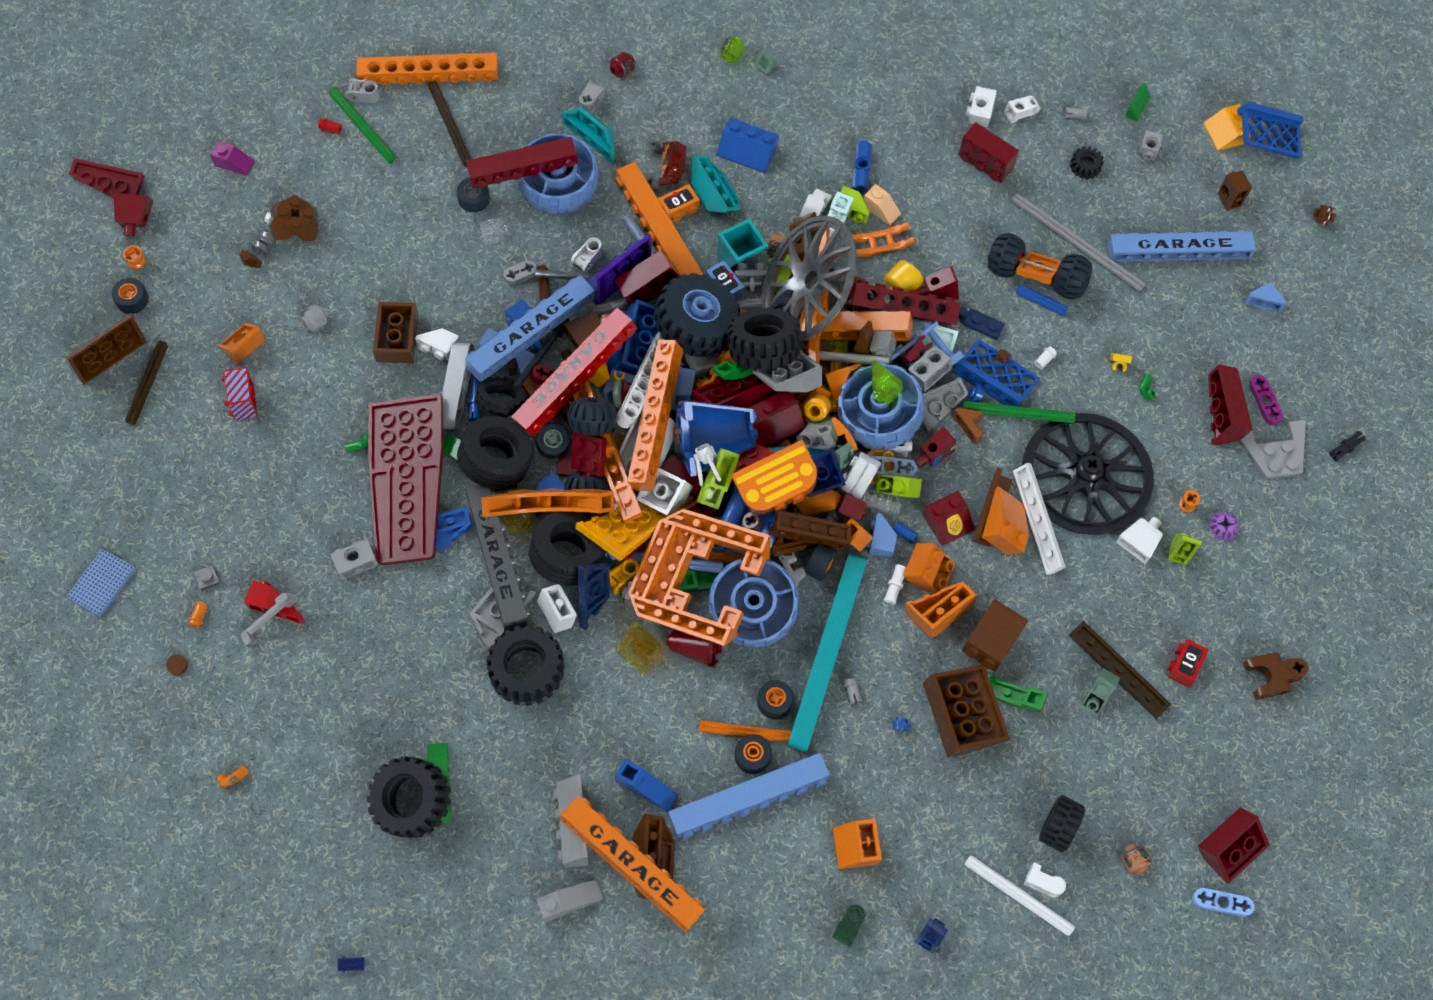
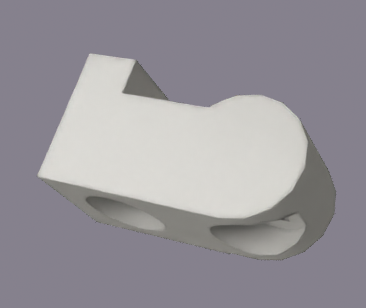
(1021, 108)
(1044, 883)

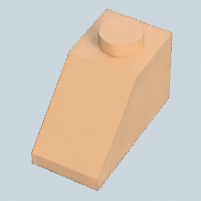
(881, 205)

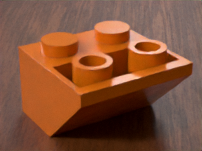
(929, 567)
(857, 844)

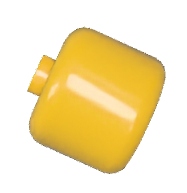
(904, 276)

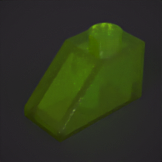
(885, 384)

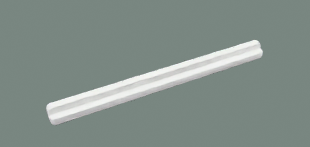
(1020, 895)

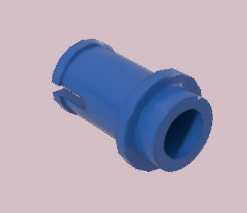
(905, 532)

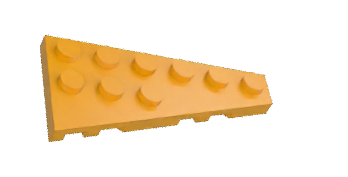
(620, 537)

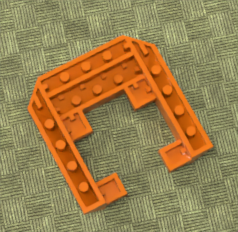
(665, 564)

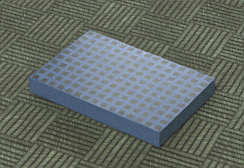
(101, 583)

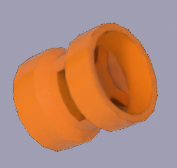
(134, 257)

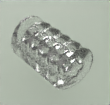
(882, 505)

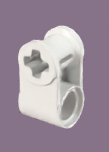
(585, 257)

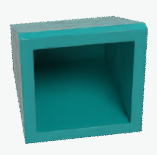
(740, 243)

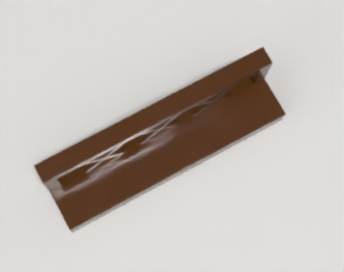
(1005, 484)
(810, 530)

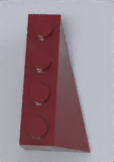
(1228, 405)

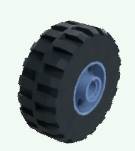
(696, 313)

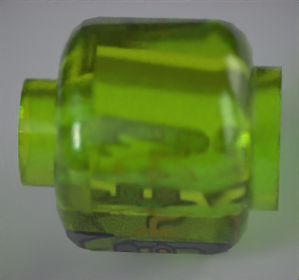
(732, 49)

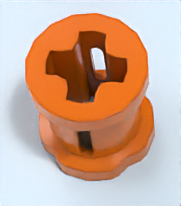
(1188, 500)

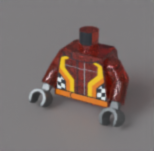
(672, 163)

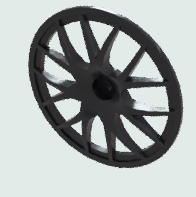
(1092, 479)

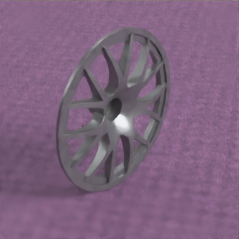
(811, 275)

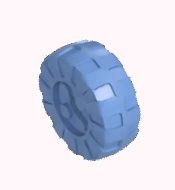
(565, 187)
(874, 422)
(771, 616)

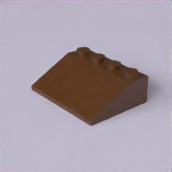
(106, 349)
(965, 710)

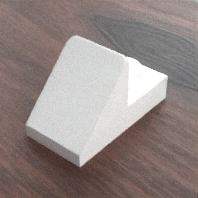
(816, 203)

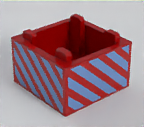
(240, 393)

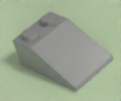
(799, 376)

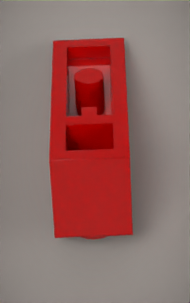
(262, 597)

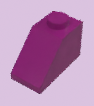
(231, 158)

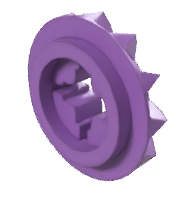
(1219, 531)

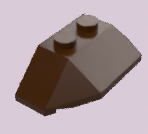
(656, 841)

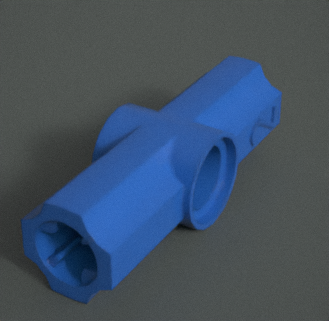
(862, 159)

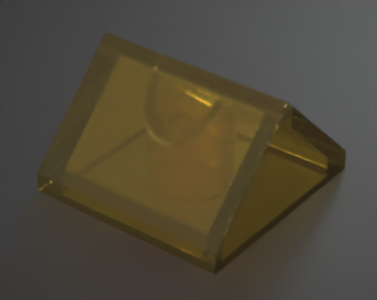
(640, 648)

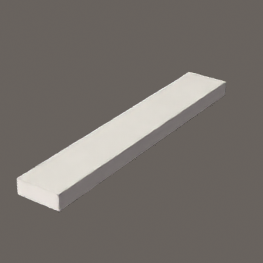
(1039, 519)

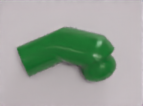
(1144, 388)
(357, 445)

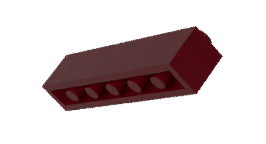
(521, 162)

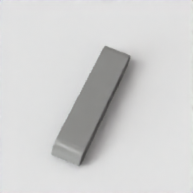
(456, 385)

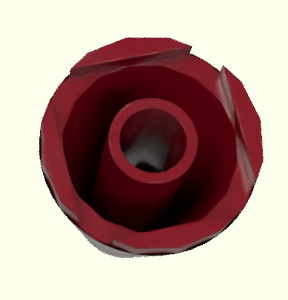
(694, 648)

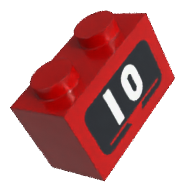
(1187, 663)

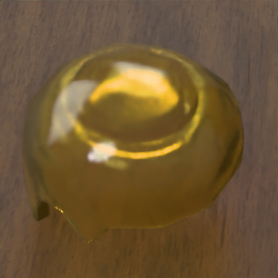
(519, 526)

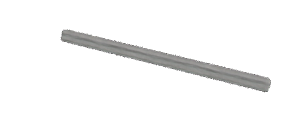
(1078, 242)

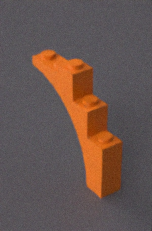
(548, 501)

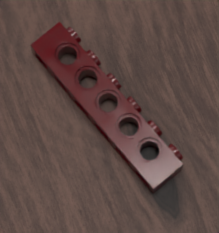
(948, 315)

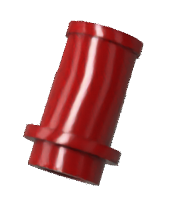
(330, 126)

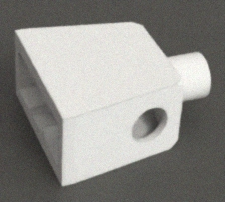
(1141, 538)

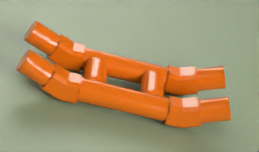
(887, 233)

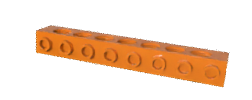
(428, 68)
(655, 415)

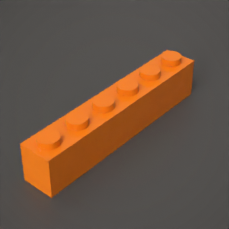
(849, 324)

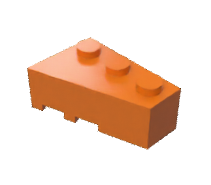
(940, 610)

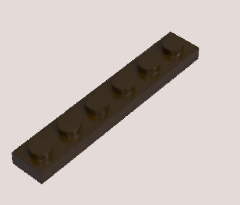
(1110, 660)

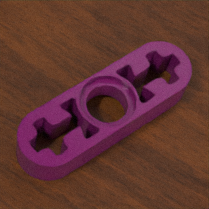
(1266, 392)

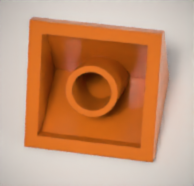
(242, 342)
(839, 377)

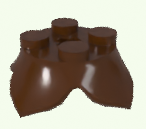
(302, 224)

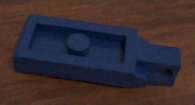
(981, 322)

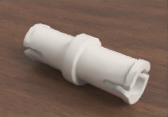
(895, 585)

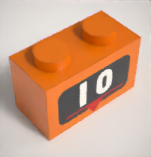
(680, 203)

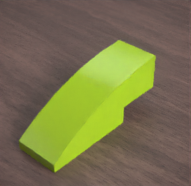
(713, 490)

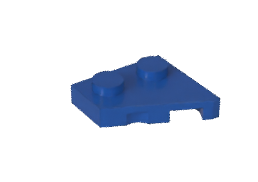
(452, 526)

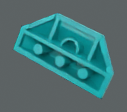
(591, 130)
(713, 186)

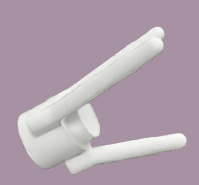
(705, 455)

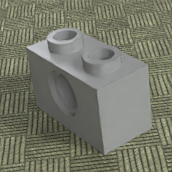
(349, 568)

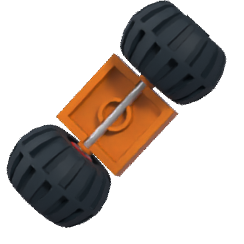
(1070, 274)

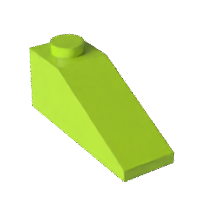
(1183, 548)

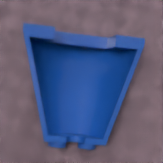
(713, 425)

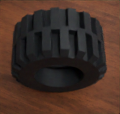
(1062, 823)

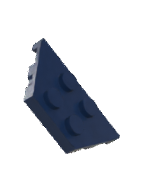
(593, 590)

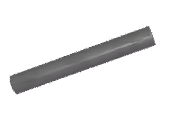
(558, 275)

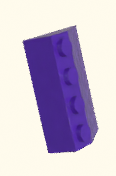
(605, 278)

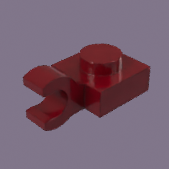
(912, 353)

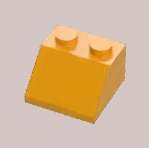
(1226, 128)

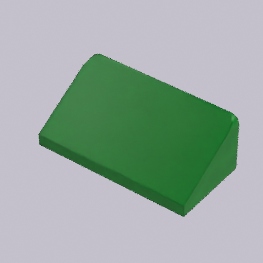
(1138, 103)

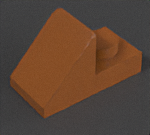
(967, 421)

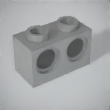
(932, 370)

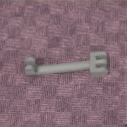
(282, 601)

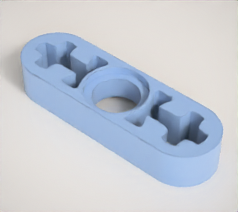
(1208, 893)

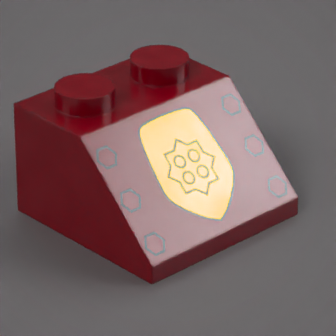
(949, 518)

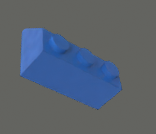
(747, 145)

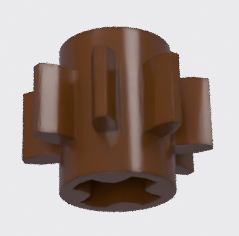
(1324, 214)

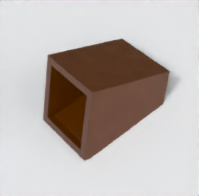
(994, 635)

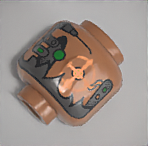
(774, 242)
(1136, 859)

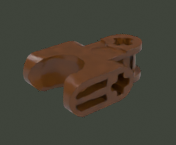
(1278, 673)

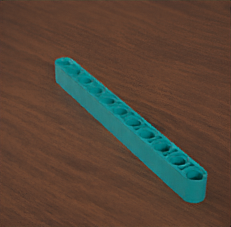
(827, 652)

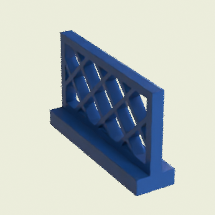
(1271, 117)
(1002, 393)

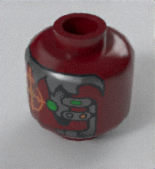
(622, 64)

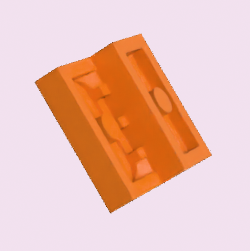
(840, 429)

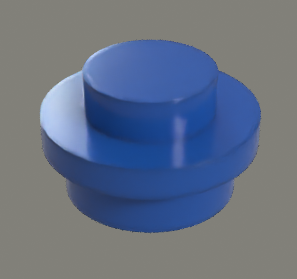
(976, 393)
(901, 724)

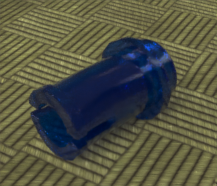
(351, 964)

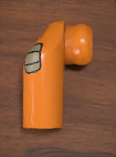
(226, 781)

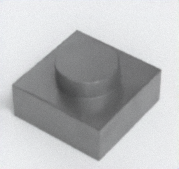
(207, 578)

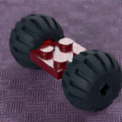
(589, 419)

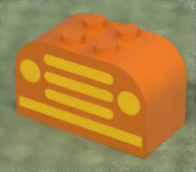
(777, 480)

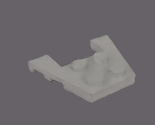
(1279, 457)

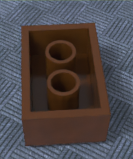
(395, 332)

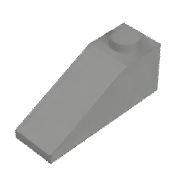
(568, 900)

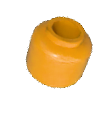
(817, 407)

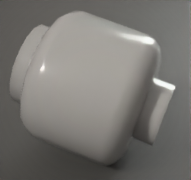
(313, 318)

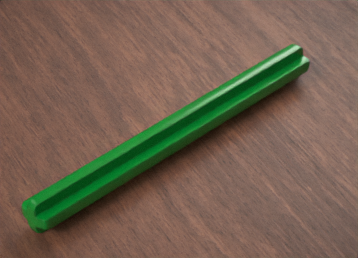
(362, 125)
(1021, 412)

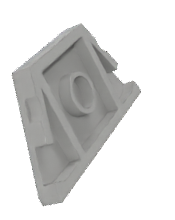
(487, 618)

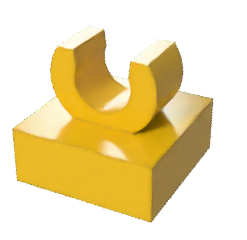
(1120, 359)

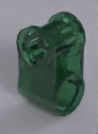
(848, 928)

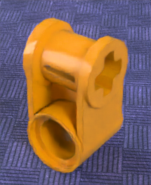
(619, 576)

